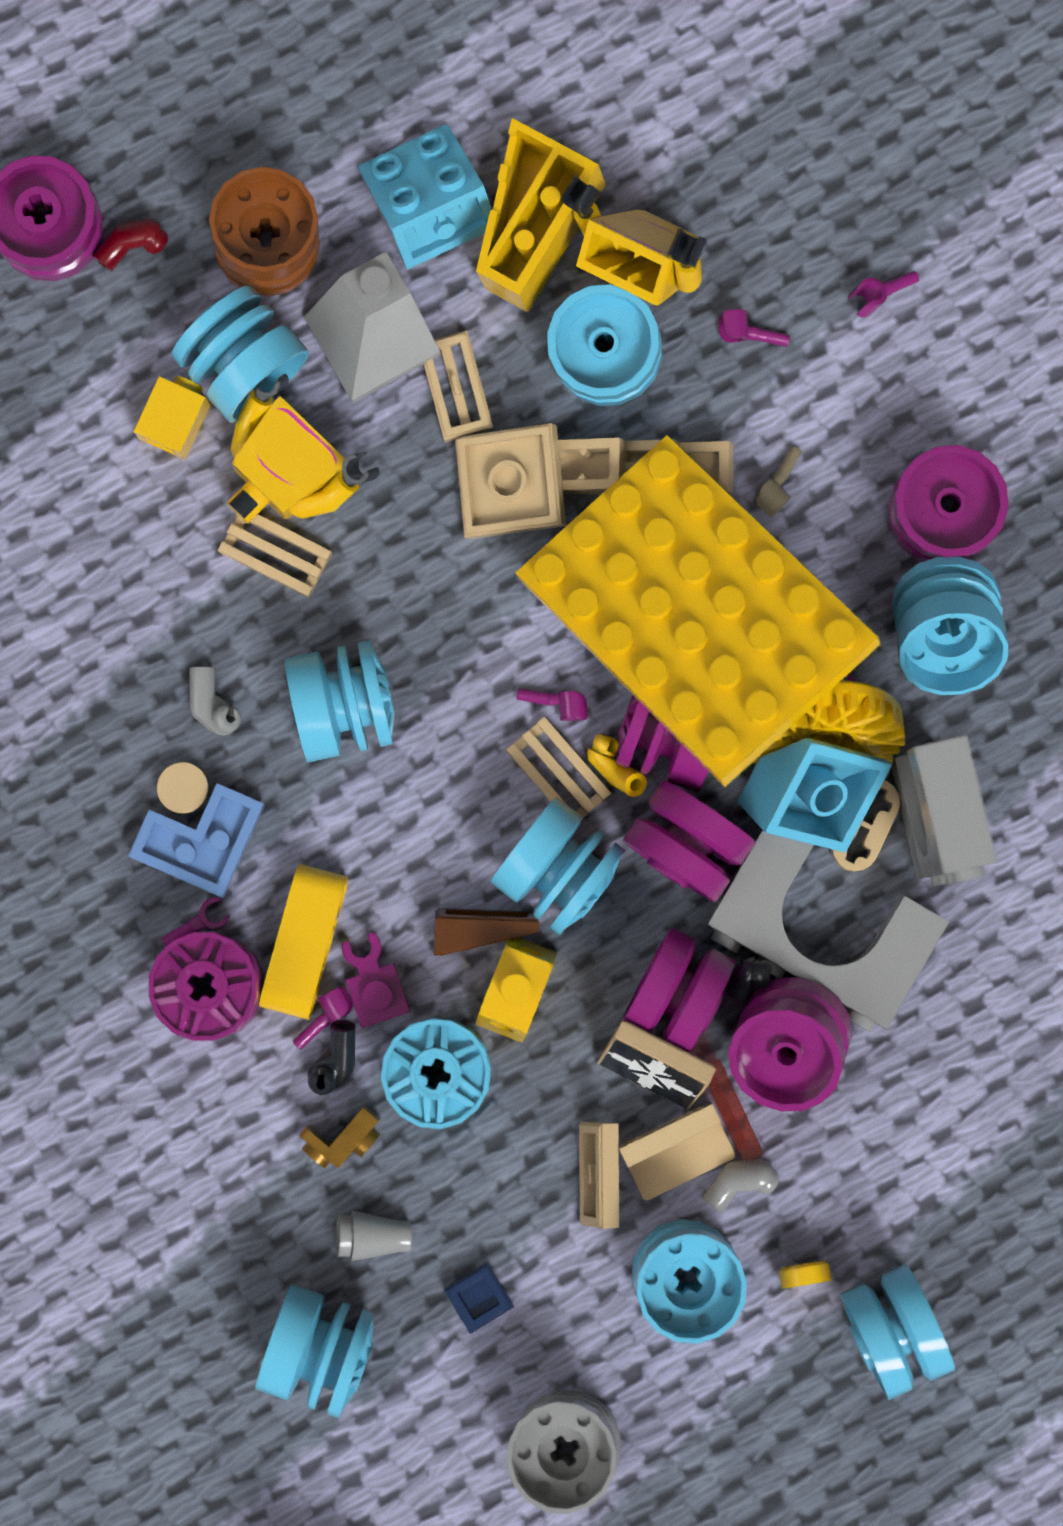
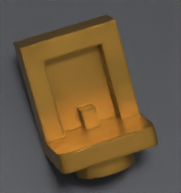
(355, 1138)

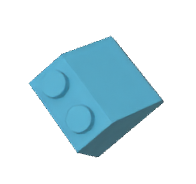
(813, 792)

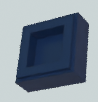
(478, 1297)

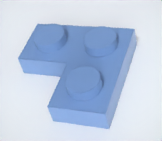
(203, 855)

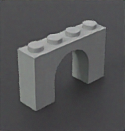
(943, 812)
(868, 985)

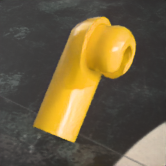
(604, 761)

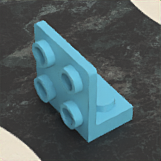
(428, 195)

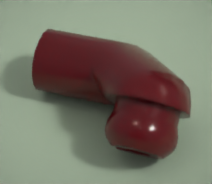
(130, 235)

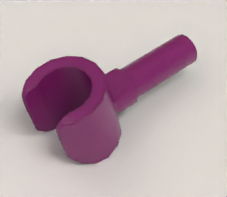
(877, 292)
(734, 328)
(571, 703)
(196, 923)
(335, 1005)

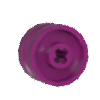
(73, 218)
(967, 480)
(692, 835)
(681, 995)
(790, 1044)

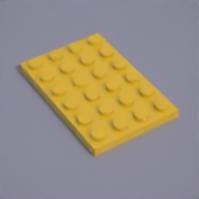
(697, 610)

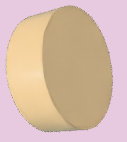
(183, 788)

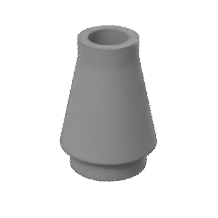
(370, 1236)

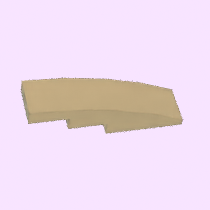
(597, 463)

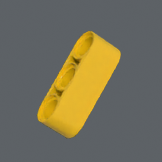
(303, 941)

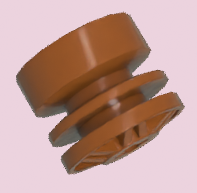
(260, 203)

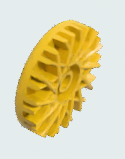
(852, 718)

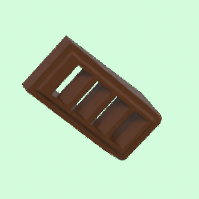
(472, 928)

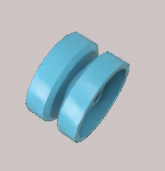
(618, 318)
(893, 1333)

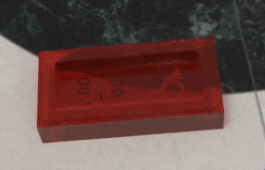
(733, 1113)

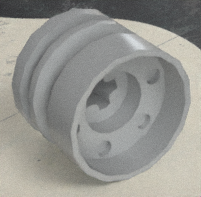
(556, 1480)

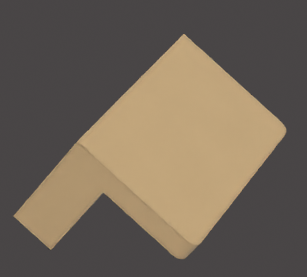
(677, 1151)

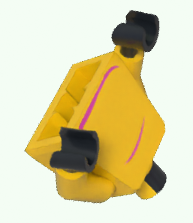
(634, 248)
(288, 461)

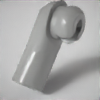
(207, 706)
(738, 1177)

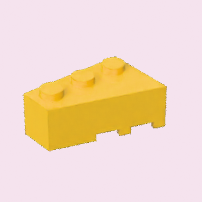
(528, 221)

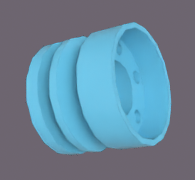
(232, 344)
(949, 626)
(339, 701)
(558, 866)
(464, 1059)
(690, 1310)
(315, 1351)

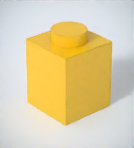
(173, 416)

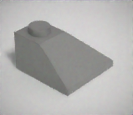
(371, 328)

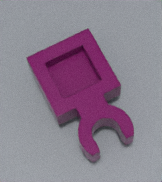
(376, 990)

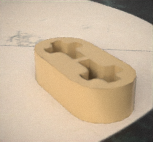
(876, 832)

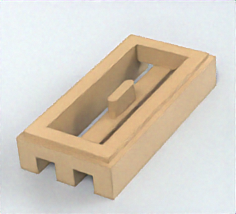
(466, 427)
(314, 571)
(530, 739)
(599, 1174)

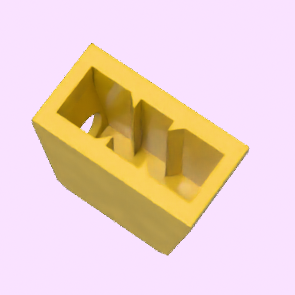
(516, 988)

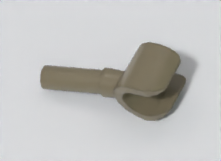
(772, 495)

